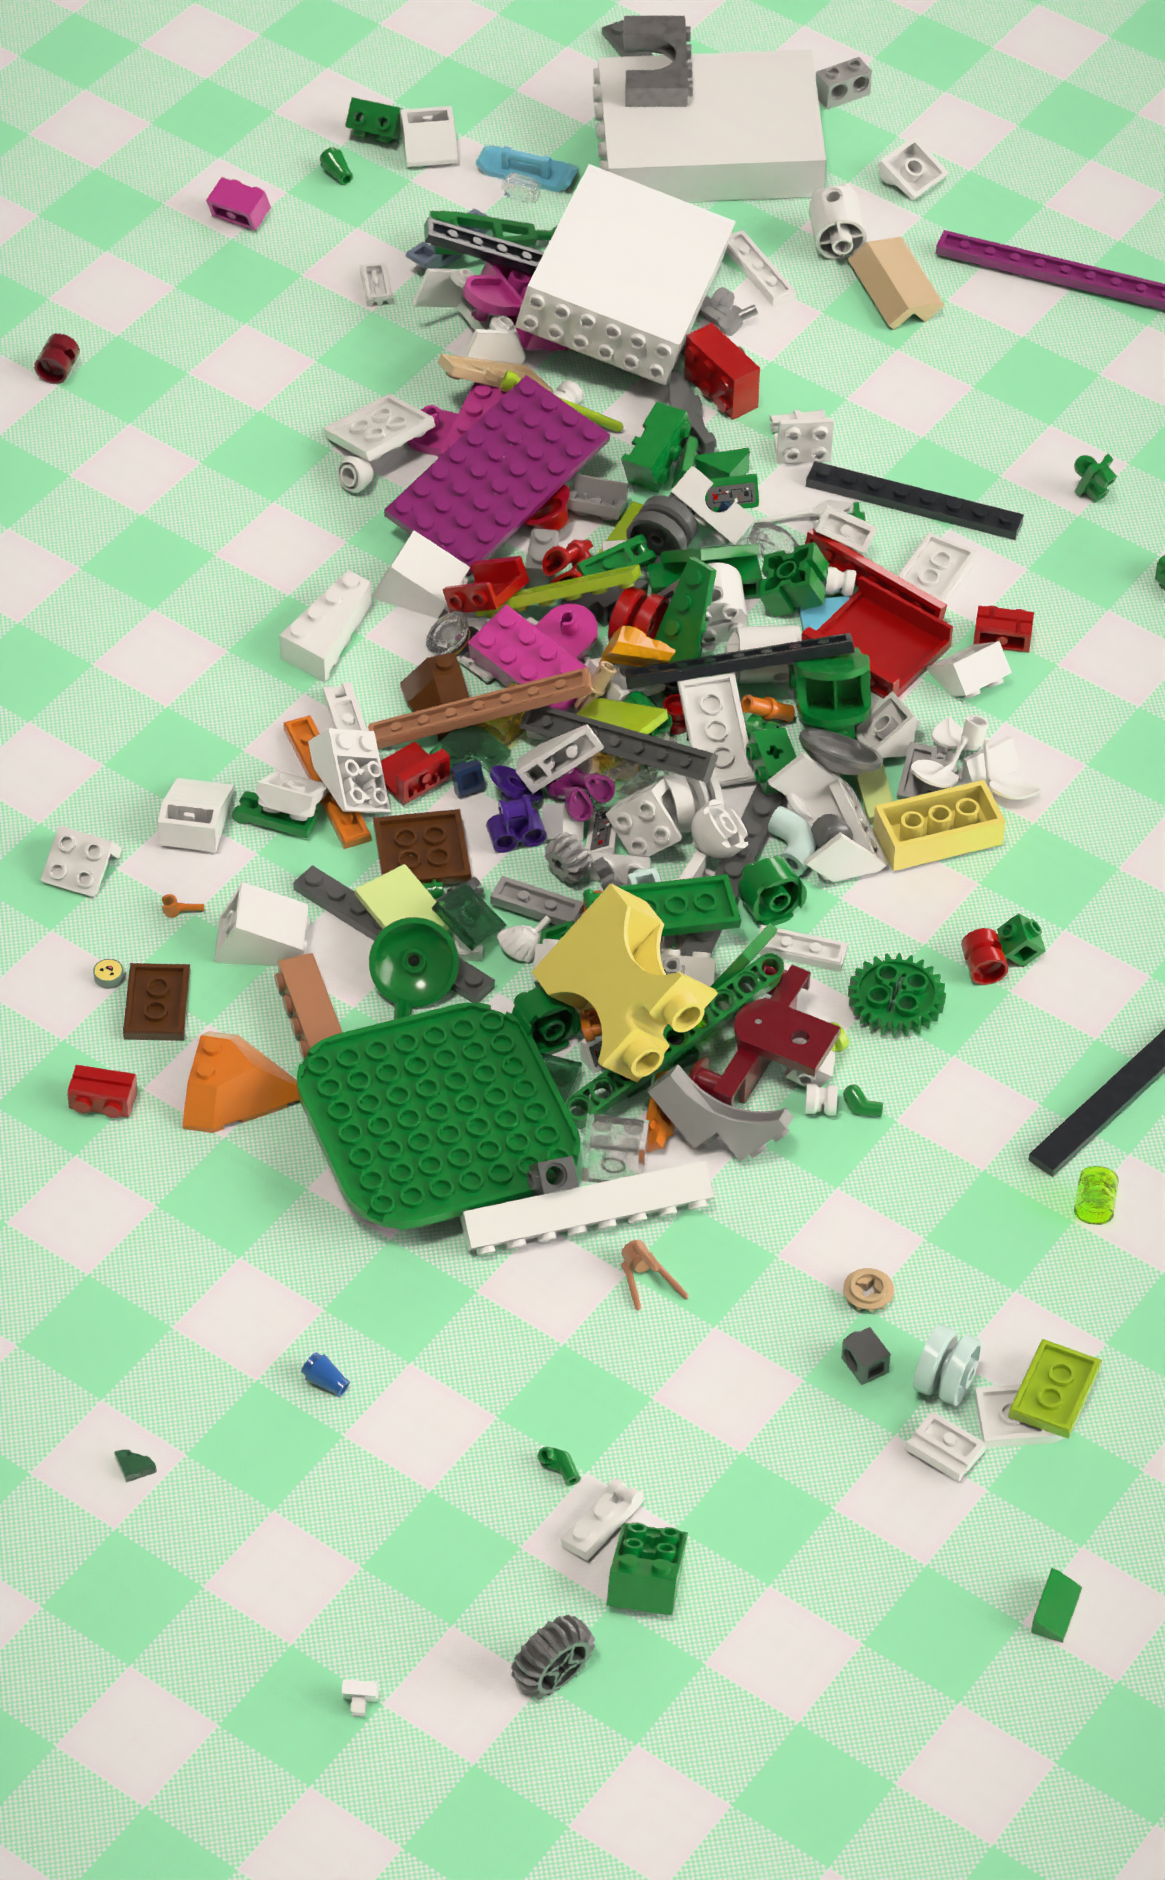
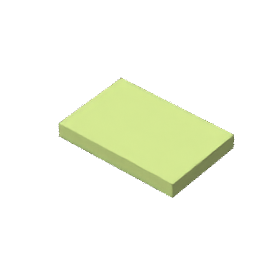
(397, 897)

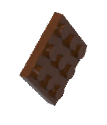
(426, 843)

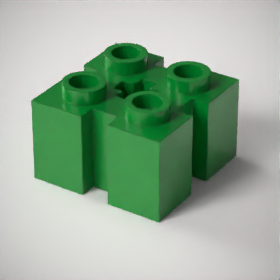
(793, 580)

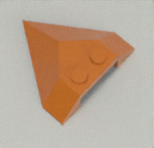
(233, 1084)

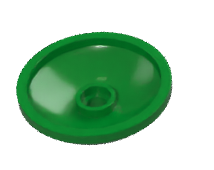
(418, 983)

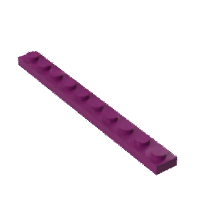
(1052, 269)

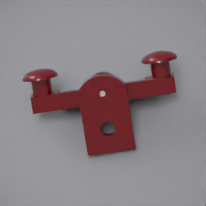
(765, 1035)

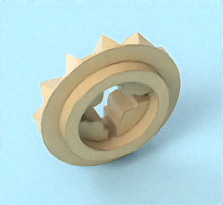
(862, 1280)

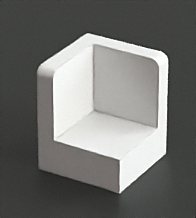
(557, 822)

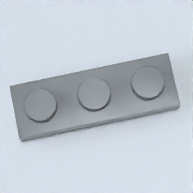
(535, 901)

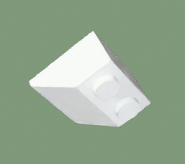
(971, 669)

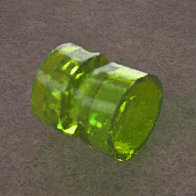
(1096, 1195)

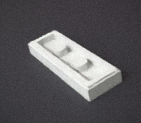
(806, 949)

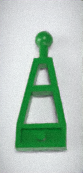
(527, 234)

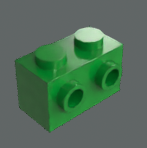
(374, 119)

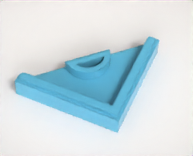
(817, 616)

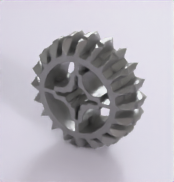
(552, 1656)

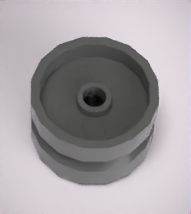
(664, 524)

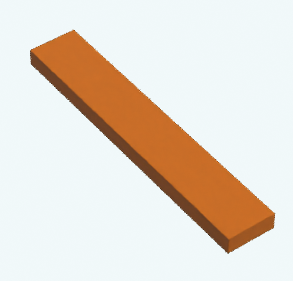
(347, 825)

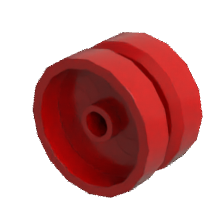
(639, 611)

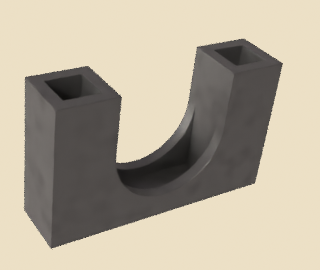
(667, 37)

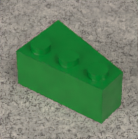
(657, 447)

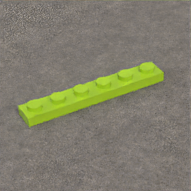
(570, 589)

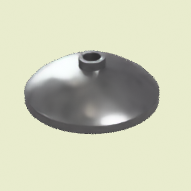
(839, 752)

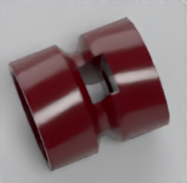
(56, 358)

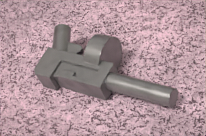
(718, 311)

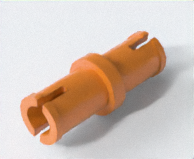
(767, 708)

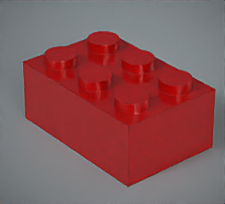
(722, 371)

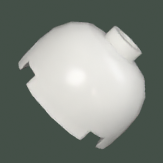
(718, 831)

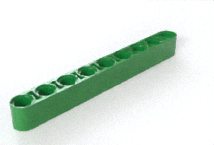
(713, 1018)

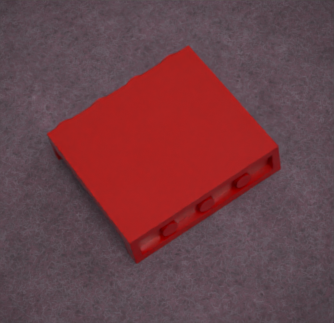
(893, 634)

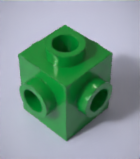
(1021, 939)

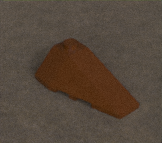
(435, 683)

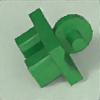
(1095, 476)

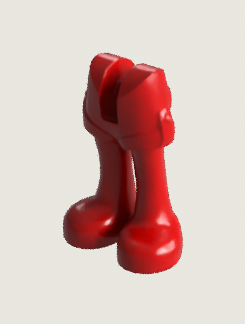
(559, 558)

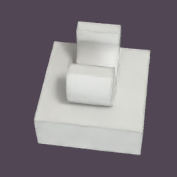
(360, 1693)

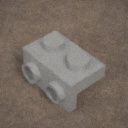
(598, 497)

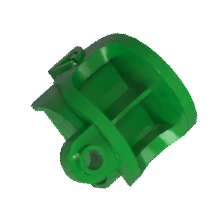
(833, 691)

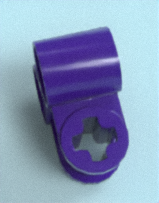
(514, 824)

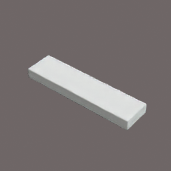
(759, 269)

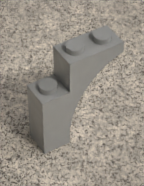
(705, 1118)

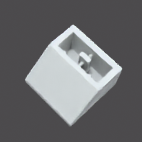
(429, 136)

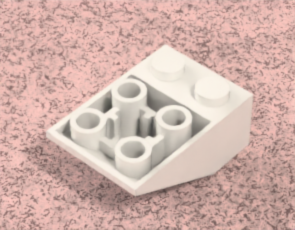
(351, 769)
(194, 814)

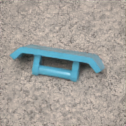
(501, 161)

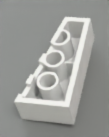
(326, 626)

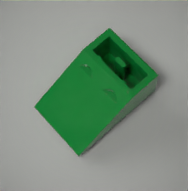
(646, 1568)

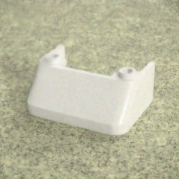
(492, 339)
(818, 792)

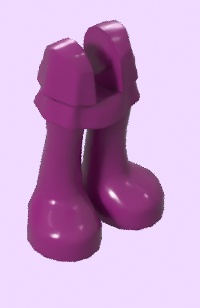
(576, 799)

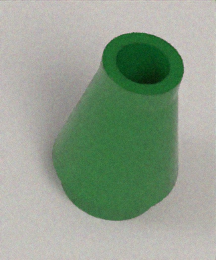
(334, 163)

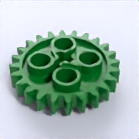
(915, 1005)

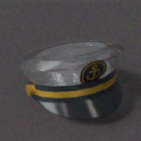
(450, 634)

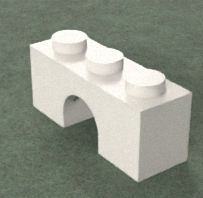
(729, 524)

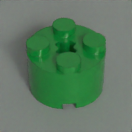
(771, 890)
(546, 1019)

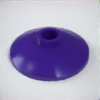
(512, 785)

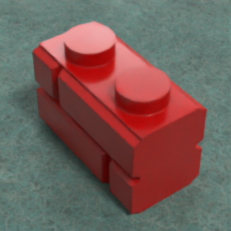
(1004, 625)
(102, 1091)

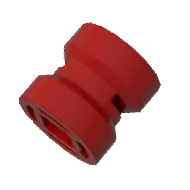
(674, 708)

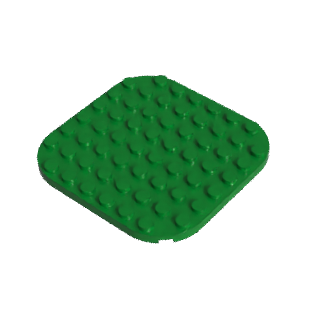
(434, 1113)

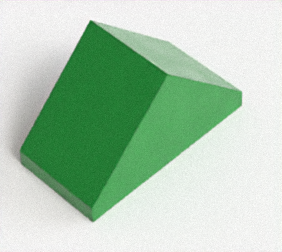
(723, 463)

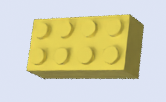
(938, 825)

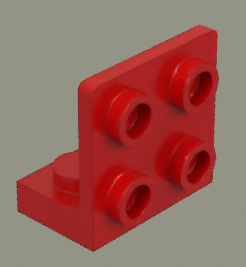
(414, 772)

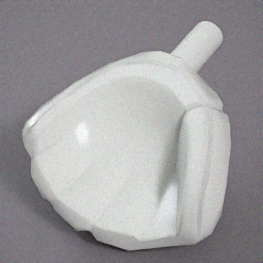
(521, 940)

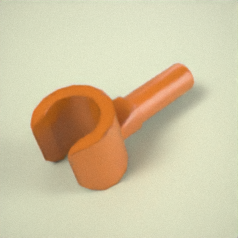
(173, 908)

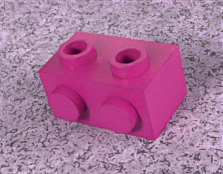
(238, 203)

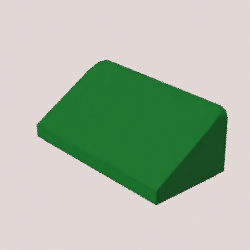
(1056, 1606)

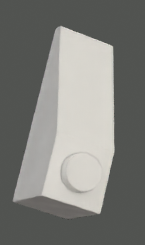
(557, 757)

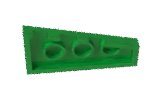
(687, 611)

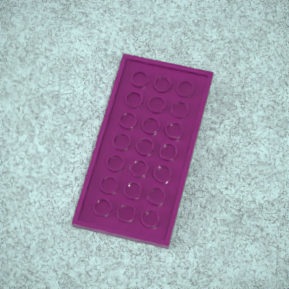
(498, 473)

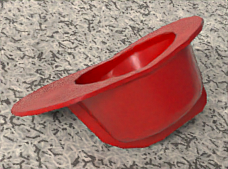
(553, 513)

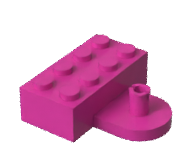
(502, 293)
(452, 425)
(525, 653)

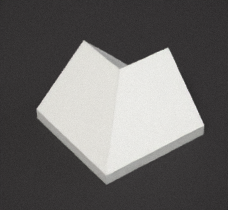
(889, 728)

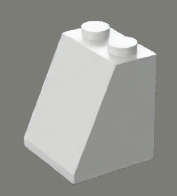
(419, 577)
(261, 928)

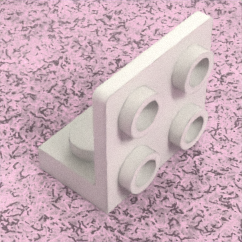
(804, 440)
(644, 821)
(78, 861)

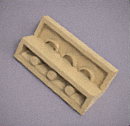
(895, 281)

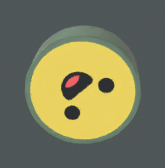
(108, 973)

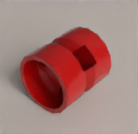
(984, 956)

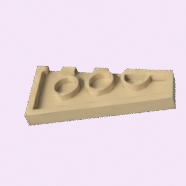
(484, 371)

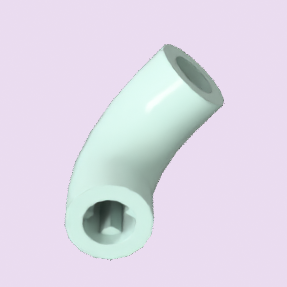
(798, 836)

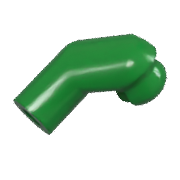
(859, 1104)
(559, 1461)

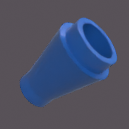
(325, 1374)

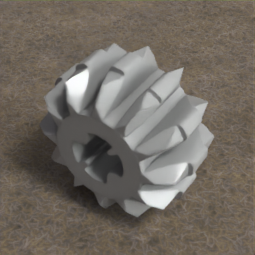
(568, 857)

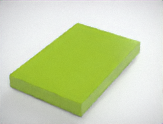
(625, 715)
(1055, 1388)

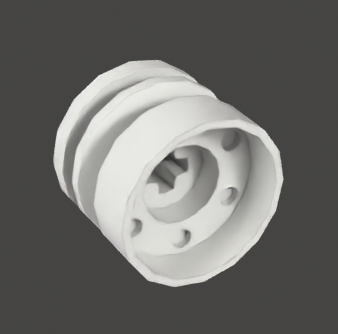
(687, 797)

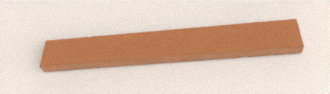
(482, 708)

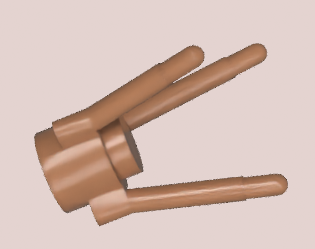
(640, 1260)

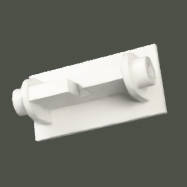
(621, 865)

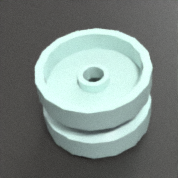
(947, 1365)

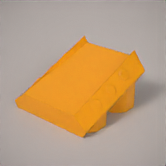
(633, 648)

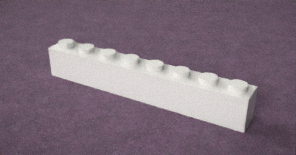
(587, 1206)

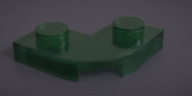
(473, 743)

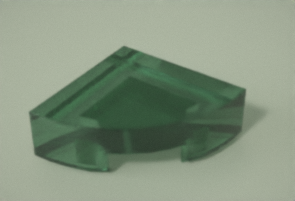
(134, 1465)

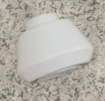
(355, 473)

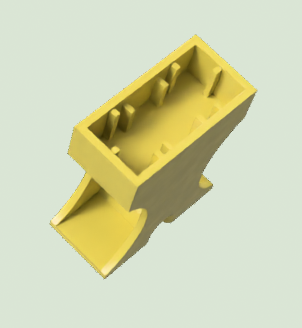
(616, 968)

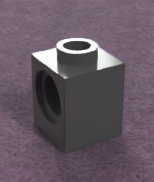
(565, 1176)
(865, 1355)

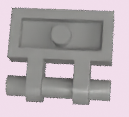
(909, 783)

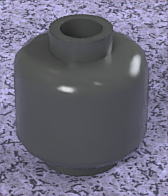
(828, 827)

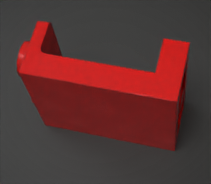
(493, 585)

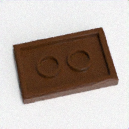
(156, 1002)

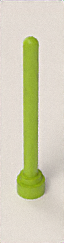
(510, 380)

